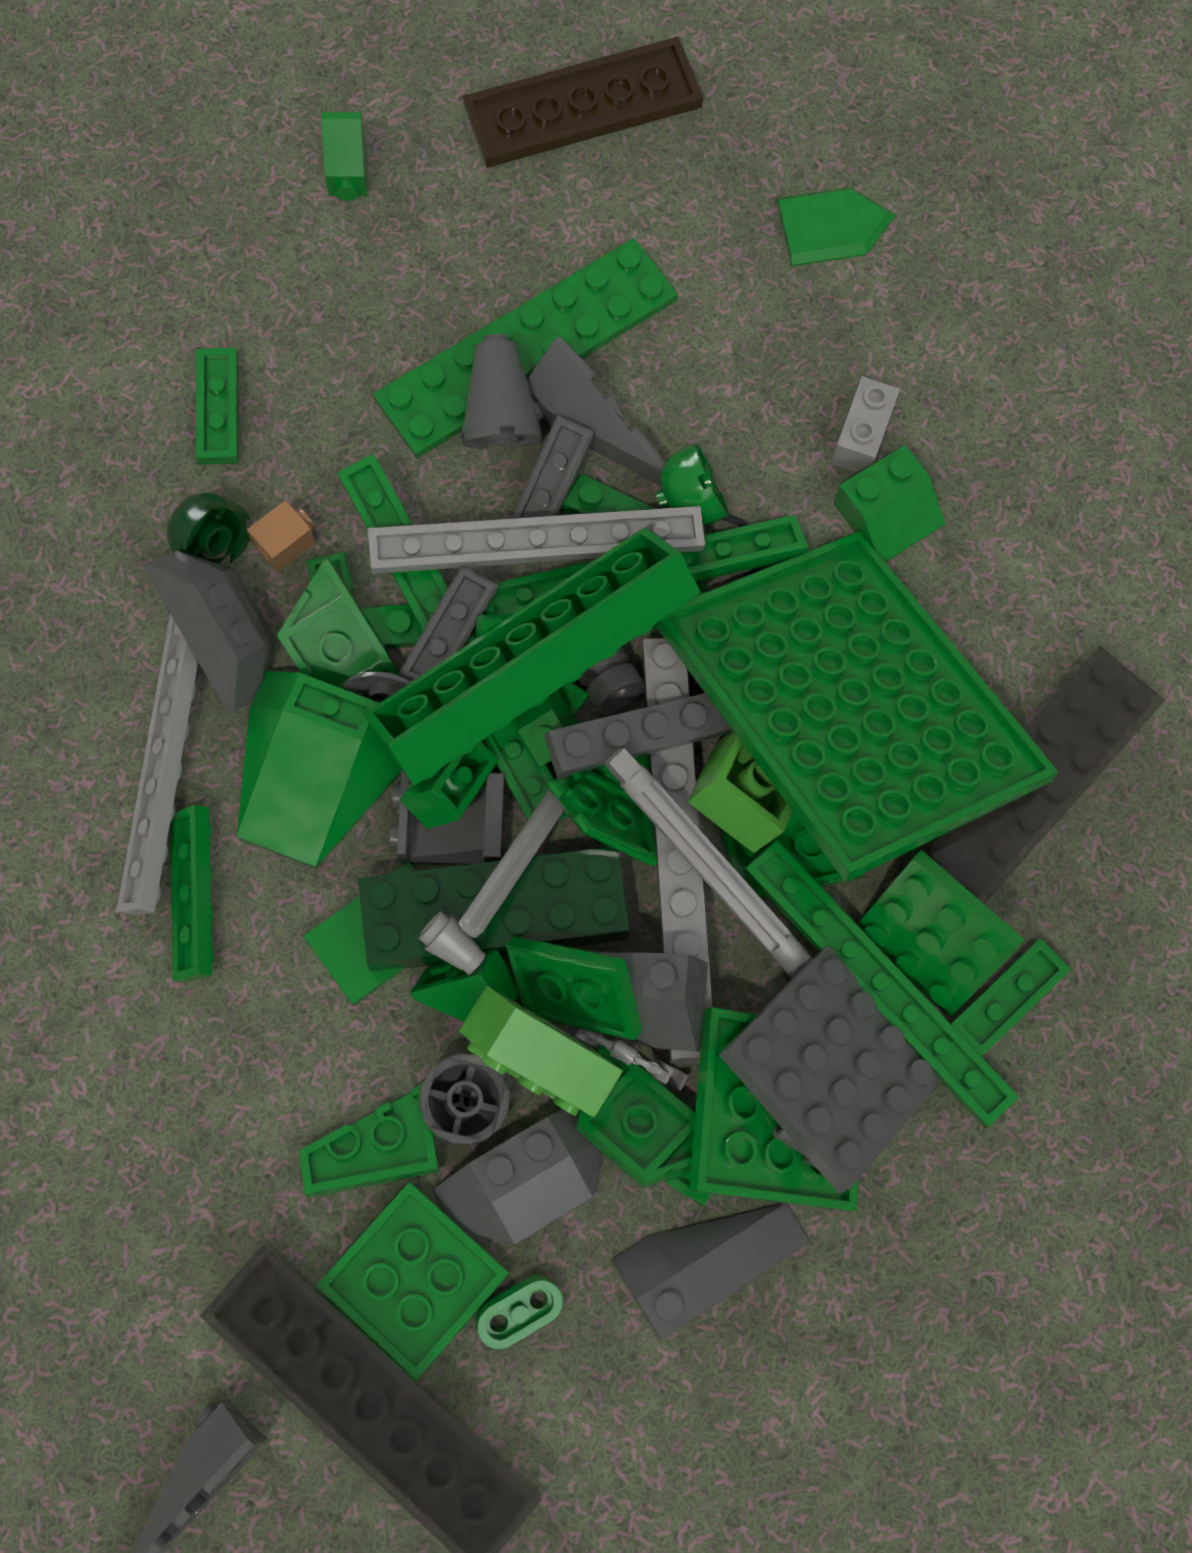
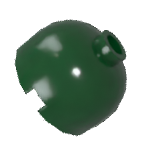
(208, 524)

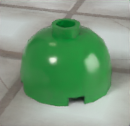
(689, 483)

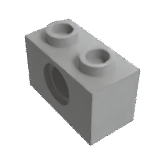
(865, 425)

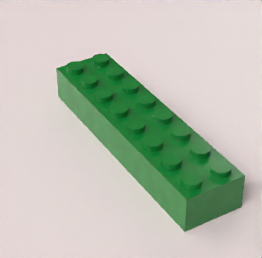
(532, 654)

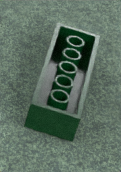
(556, 901)

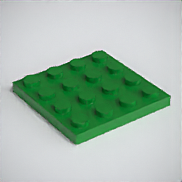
(735, 1139)

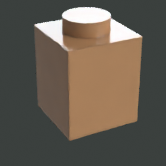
(282, 535)

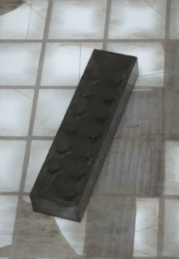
(1080, 737)
(371, 1406)

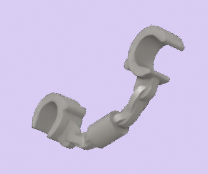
(628, 1055)

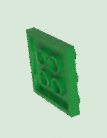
(939, 933)
(412, 1280)

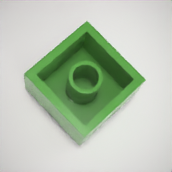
(739, 795)

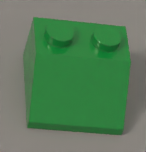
(891, 503)

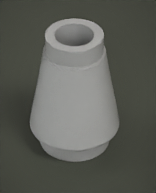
(448, 942)

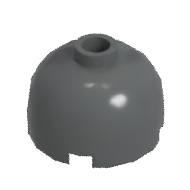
(469, 1079)

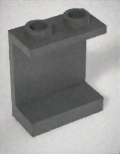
(466, 841)

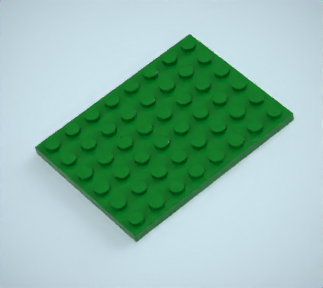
(854, 703)

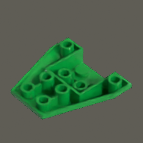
(309, 767)

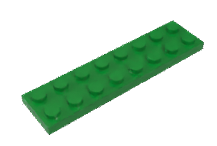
(581, 309)

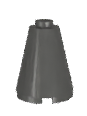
(499, 398)

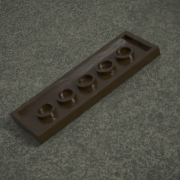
(582, 101)

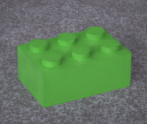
(538, 1054)

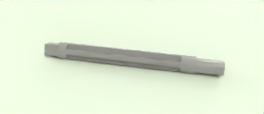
(708, 862)

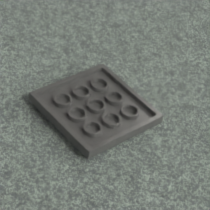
(831, 1069)

